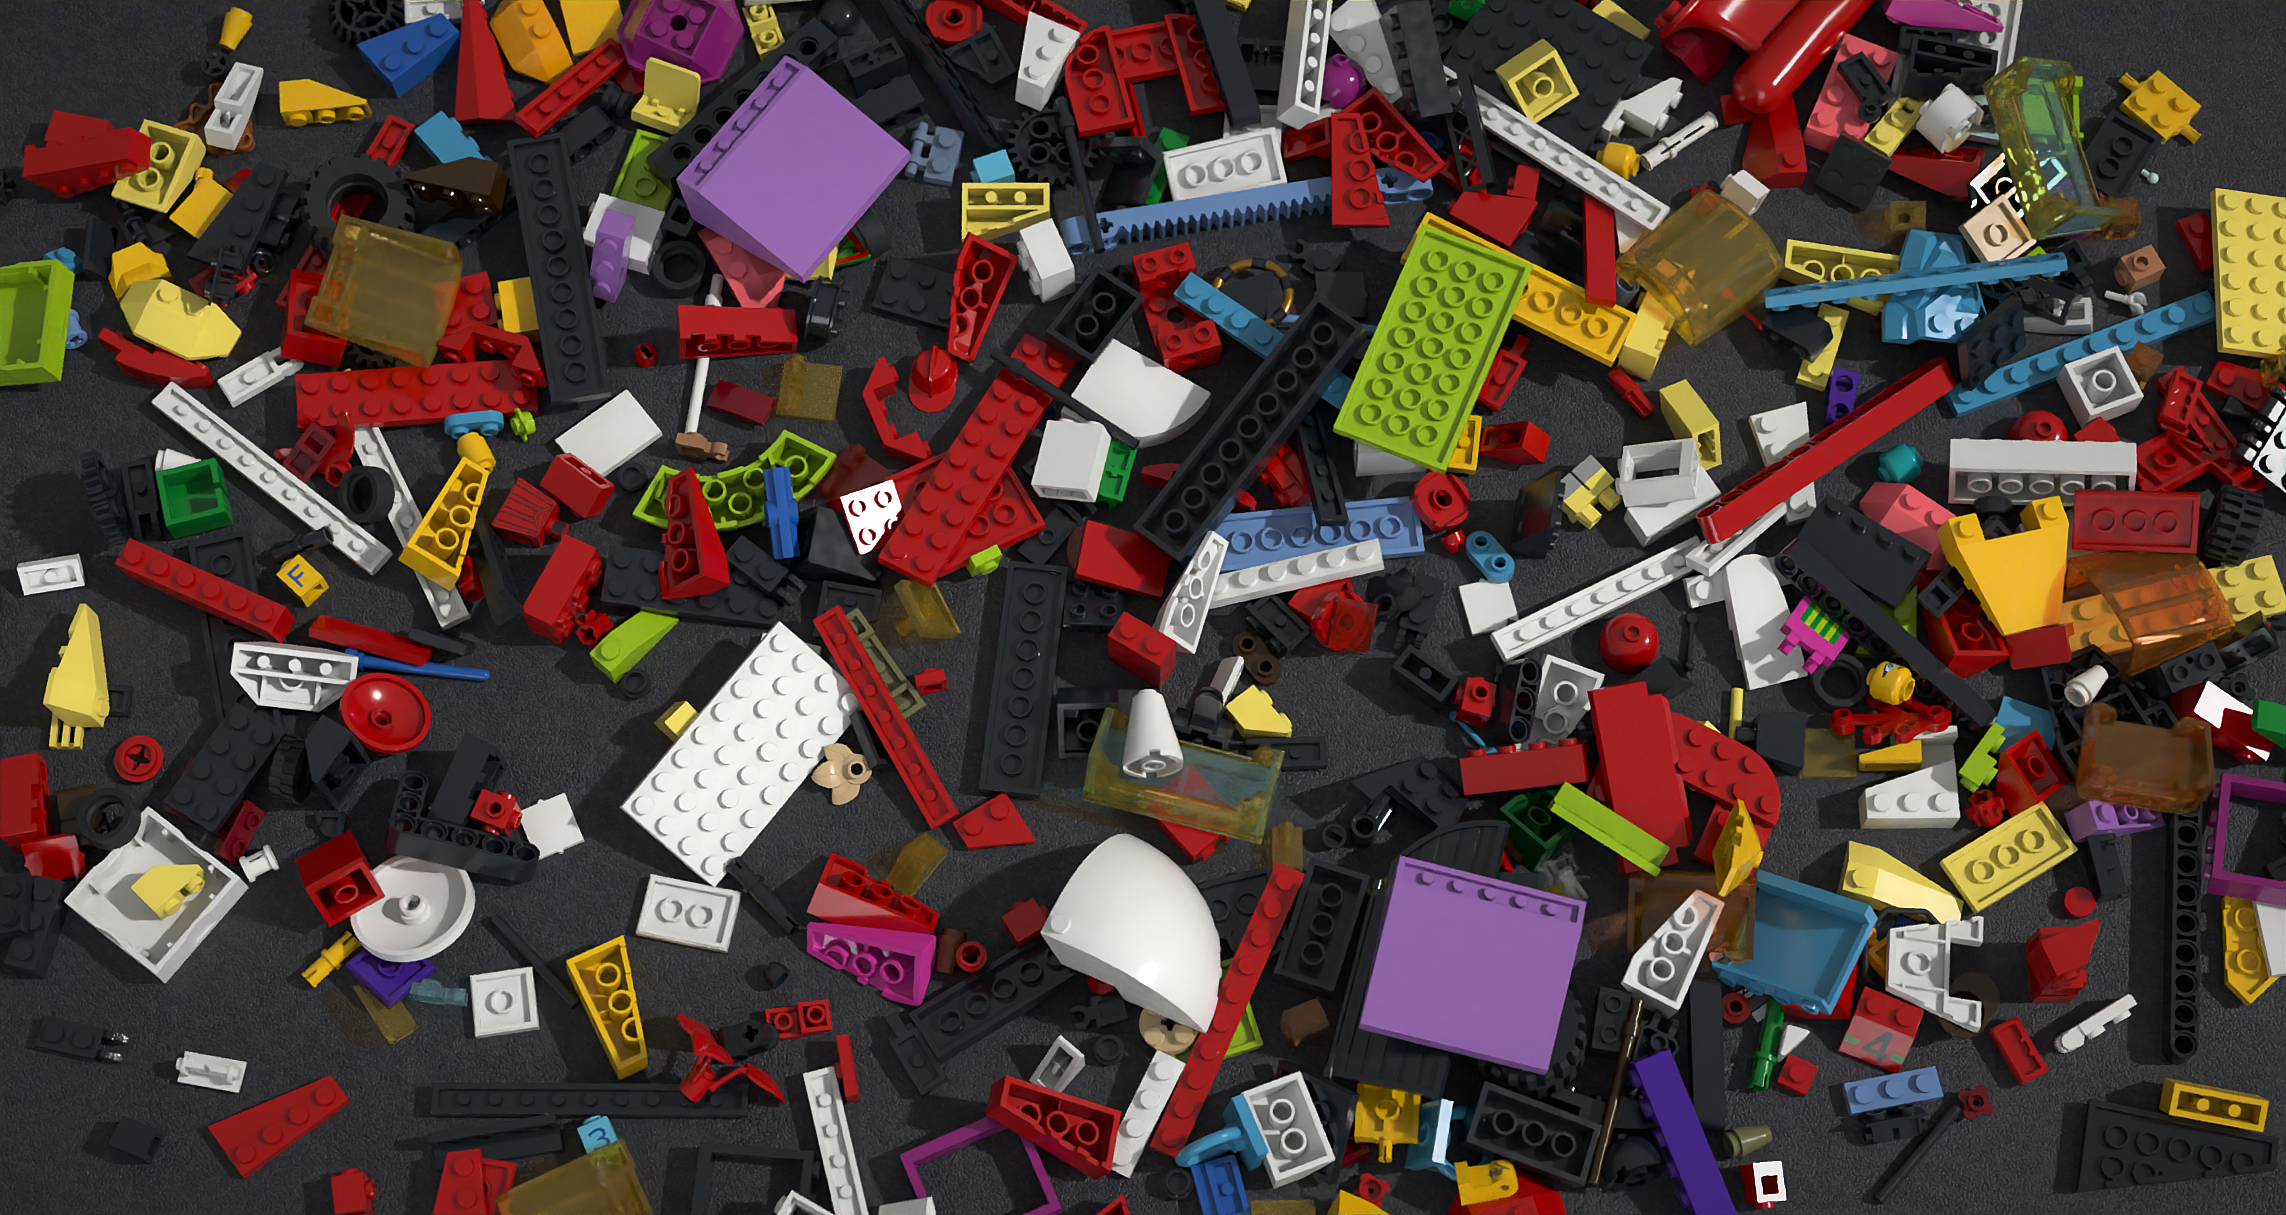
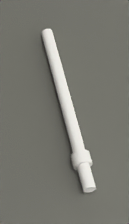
(712, 299)

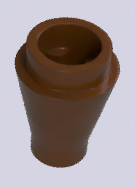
(947, 947)

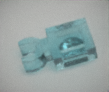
(432, 992)

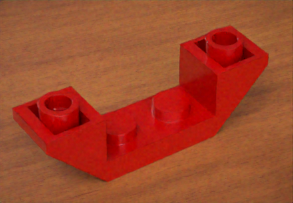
(467, 343)
(880, 385)

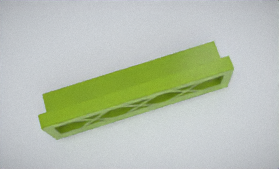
(1609, 828)

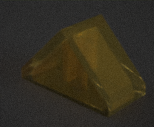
(916, 864)

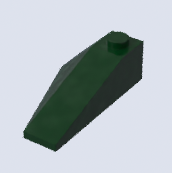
(1534, 828)

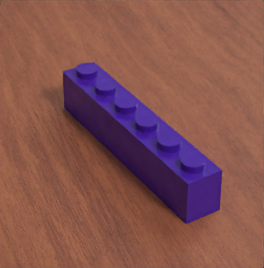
(1680, 1134)

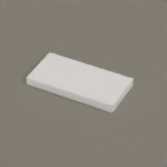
(1225, 165)

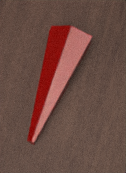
(481, 82)

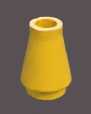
(235, 27)

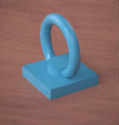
(1238, 1135)
(1435, 1138)

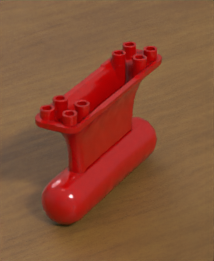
(1780, 36)

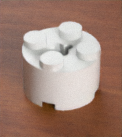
(1948, 118)

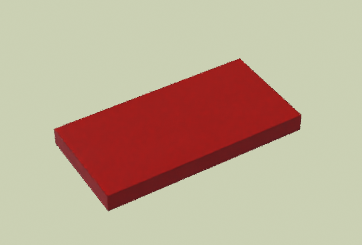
(2135, 521)

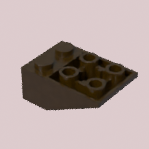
(463, 183)

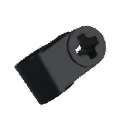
(747, 1039)

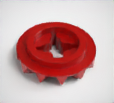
(133, 748)

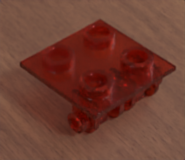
(851, 474)

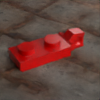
(1504, 374)

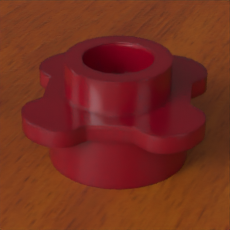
(1971, 1111)

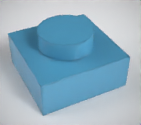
(66, 257)

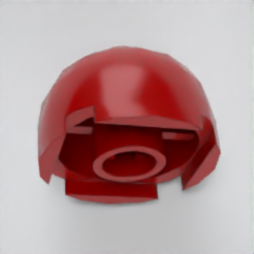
(2038, 426)
(1628, 643)

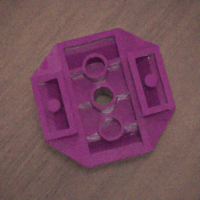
(702, 47)

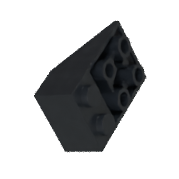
(1537, 517)

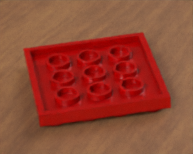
(1003, 521)

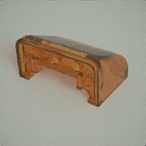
(2145, 763)
(1657, 898)

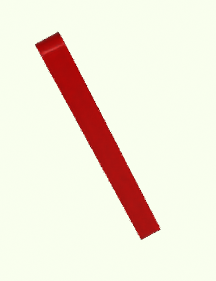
(1825, 450)

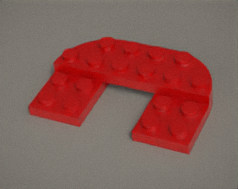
(1113, 58)
(1720, 771)

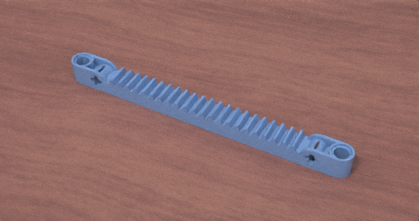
(1228, 208)

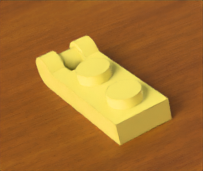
(1894, 125)

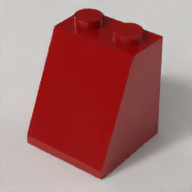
(339, 878)

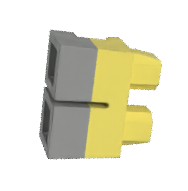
(1584, 489)

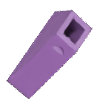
(2106, 818)

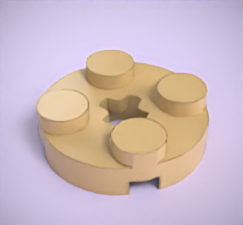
(1159, 1038)

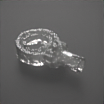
(1567, 867)

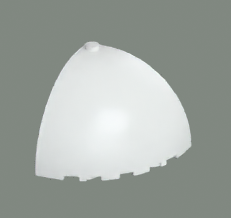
(1141, 928)

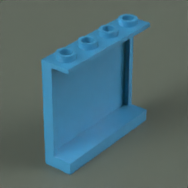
(1801, 944)

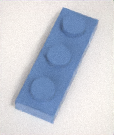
(1892, 1090)

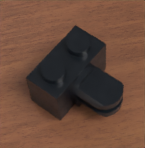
(1203, 722)

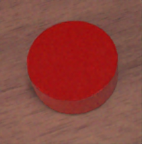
(2078, 902)

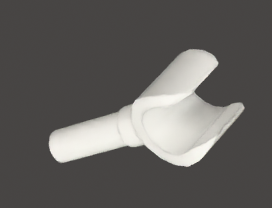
(2135, 301)

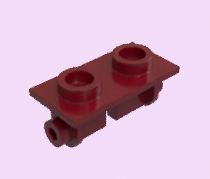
(243, 824)

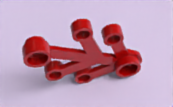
(1894, 720)

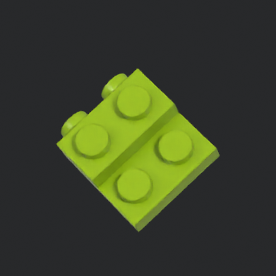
(1980, 766)

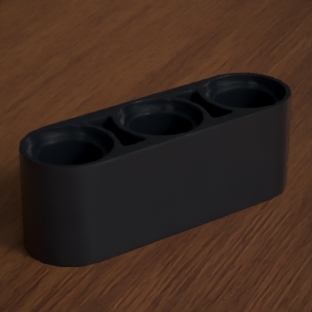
(1516, 702)

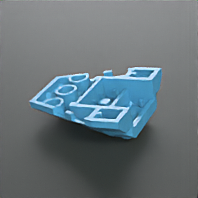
(1936, 314)

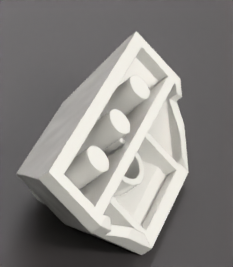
(292, 674)

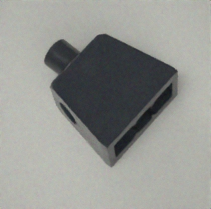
(1777, 739)

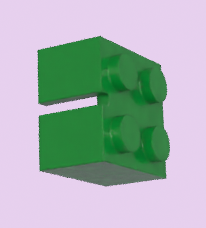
(194, 498)

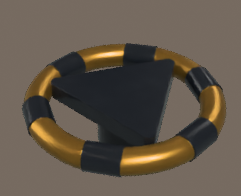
(1255, 291)

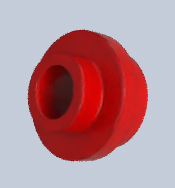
(1735, 1017)

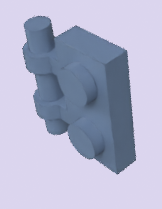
(943, 156)

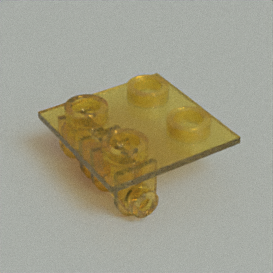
(809, 389)

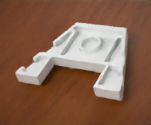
(1921, 964)

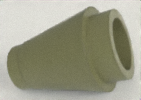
(1744, 1140)

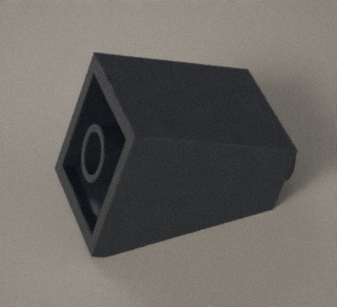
(830, 552)

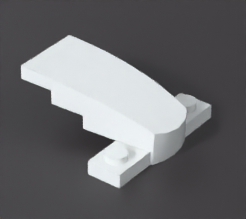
(1754, 614)

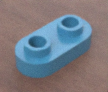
(483, 422)
(1487, 556)

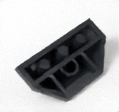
(1991, 183)

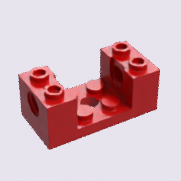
(1181, 345)

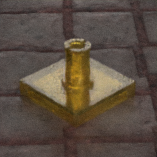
(925, 612)

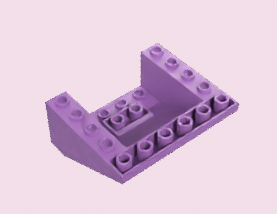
(791, 171)
(1471, 965)

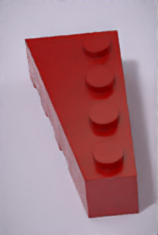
(734, 331)
(1526, 767)
(1057, 1122)

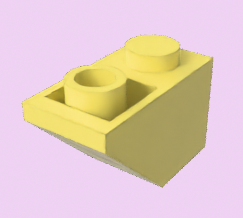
(1256, 716)
(168, 886)

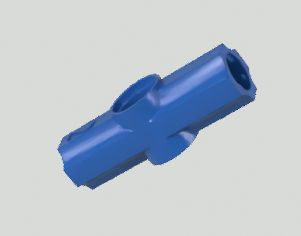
(781, 512)

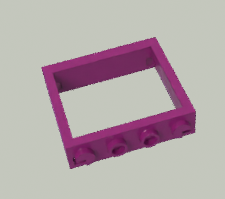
(2232, 883)
(968, 1135)

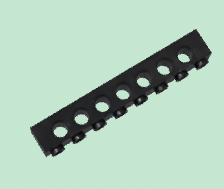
(812, 38)

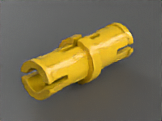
(330, 959)

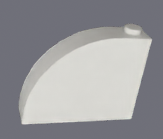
(1139, 396)

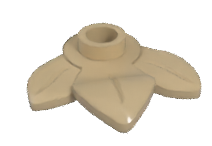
(837, 773)

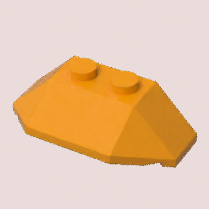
(531, 40)

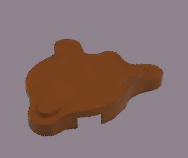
(198, 118)

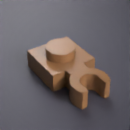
(697, 446)

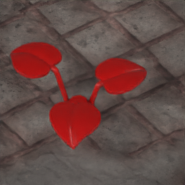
(701, 1077)

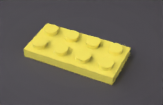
(2008, 857)

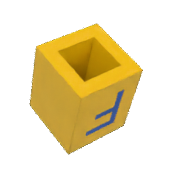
(302, 580)

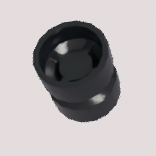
(1991, 508)

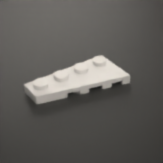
(1775, 436)

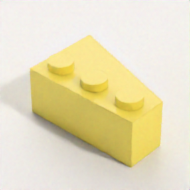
(1003, 208)

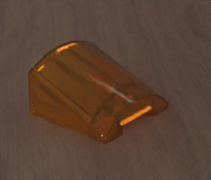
(2160, 599)

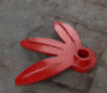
(339, 456)

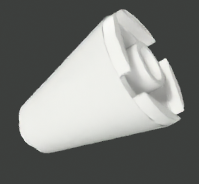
(1150, 738)

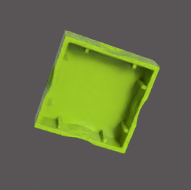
(34, 321)

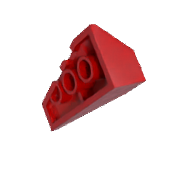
(1394, 138)
(1776, 148)
(1940, 171)
(977, 288)
(1962, 636)

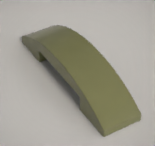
(901, 689)

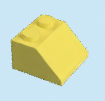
(1537, 81)

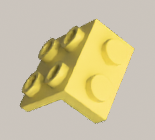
(668, 96)

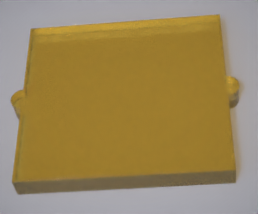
(1829, 755)

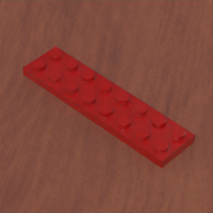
(413, 394)

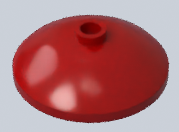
(388, 701)

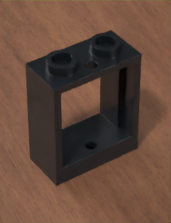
(2181, 671)

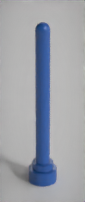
(428, 669)

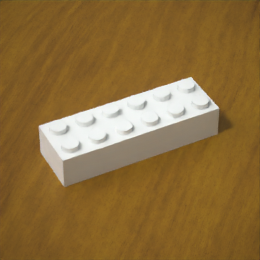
(2037, 469)

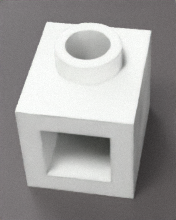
(1744, 191)

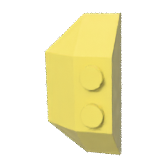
(178, 320)

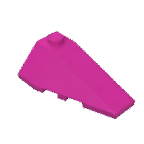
(1941, 15)
(886, 959)

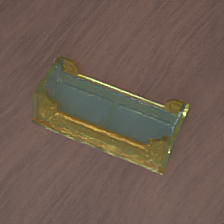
(2045, 149)
(1210, 792)

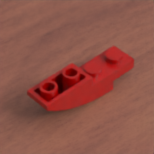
(155, 366)

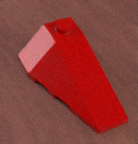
(693, 551)
(856, 899)

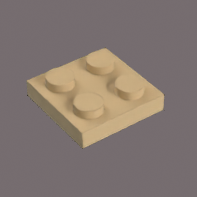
(1996, 232)

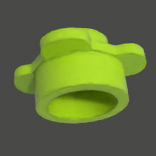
(522, 424)

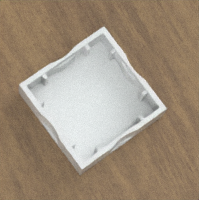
(126, 920)

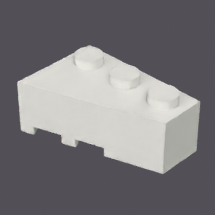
(1043, 60)
(1913, 801)

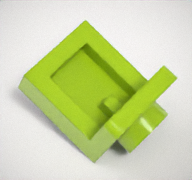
(984, 561)

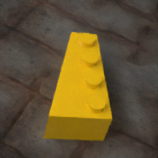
(444, 533)

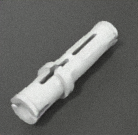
(1703, 125)

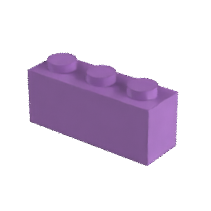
(611, 255)

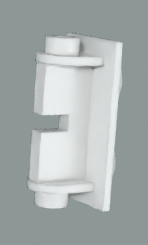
(211, 1071)

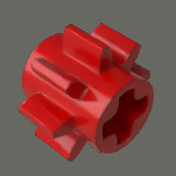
(593, 628)
(1985, 808)

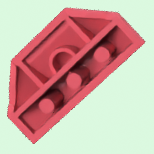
(747, 276)
(1908, 515)

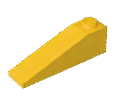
(1736, 850)

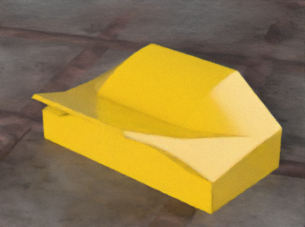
(136, 264)

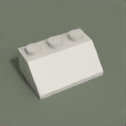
(1289, 1129)

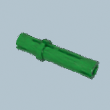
(1764, 1056)

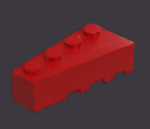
(87, 161)

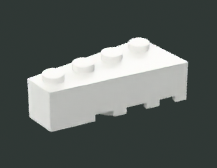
(1360, 36)

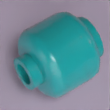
(1900, 464)

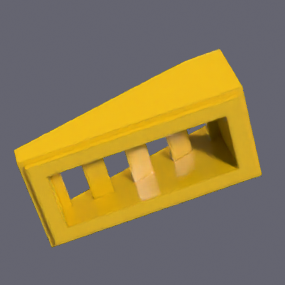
(1894, 758)

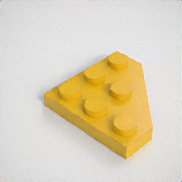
(2242, 951)

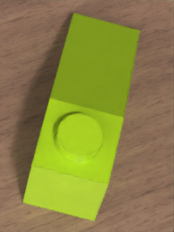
(631, 642)

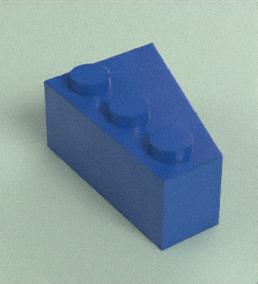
(411, 52)

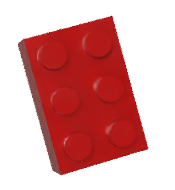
(563, 590)

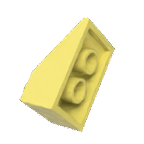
(172, 166)

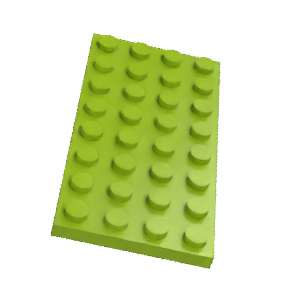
(1433, 349)

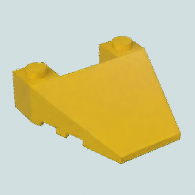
(2017, 574)

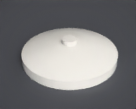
(421, 913)

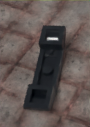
(1949, 583)

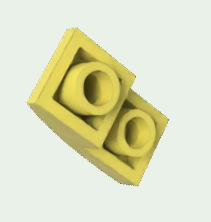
(763, 28)

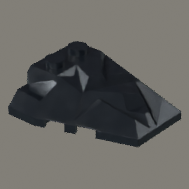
(2118, 691)

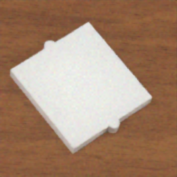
(1487, 606)
(551, 826)

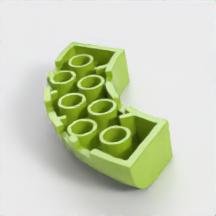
(739, 494)

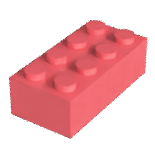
(1837, 104)

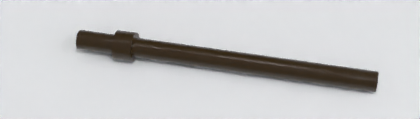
(1630, 1031)

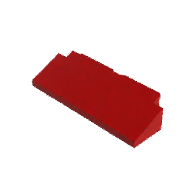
(1638, 764)

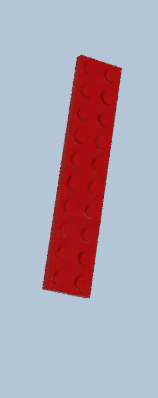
(974, 465)

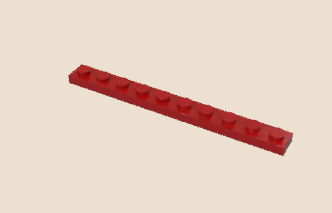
(1231, 1005)

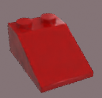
(302, 341)

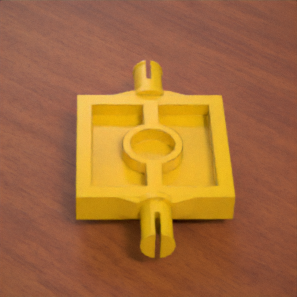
(2160, 106)
(1386, 1118)

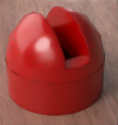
(641, 359)
(1453, 540)

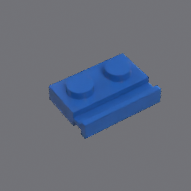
(1220, 1187)

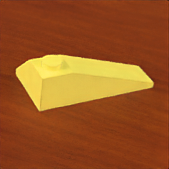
(79, 685)
(1887, 883)

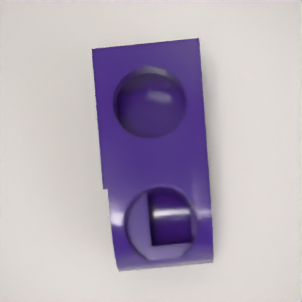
(1840, 394)

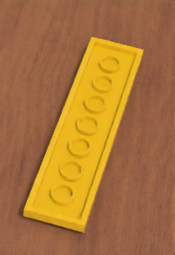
(1556, 305)

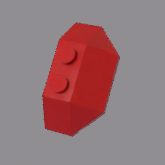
(1530, 1199)

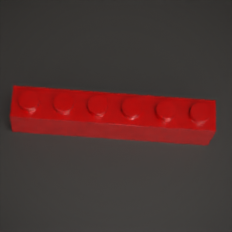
(205, 591)

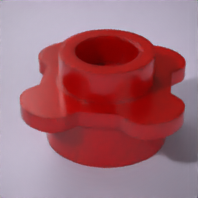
(1369, 1182)

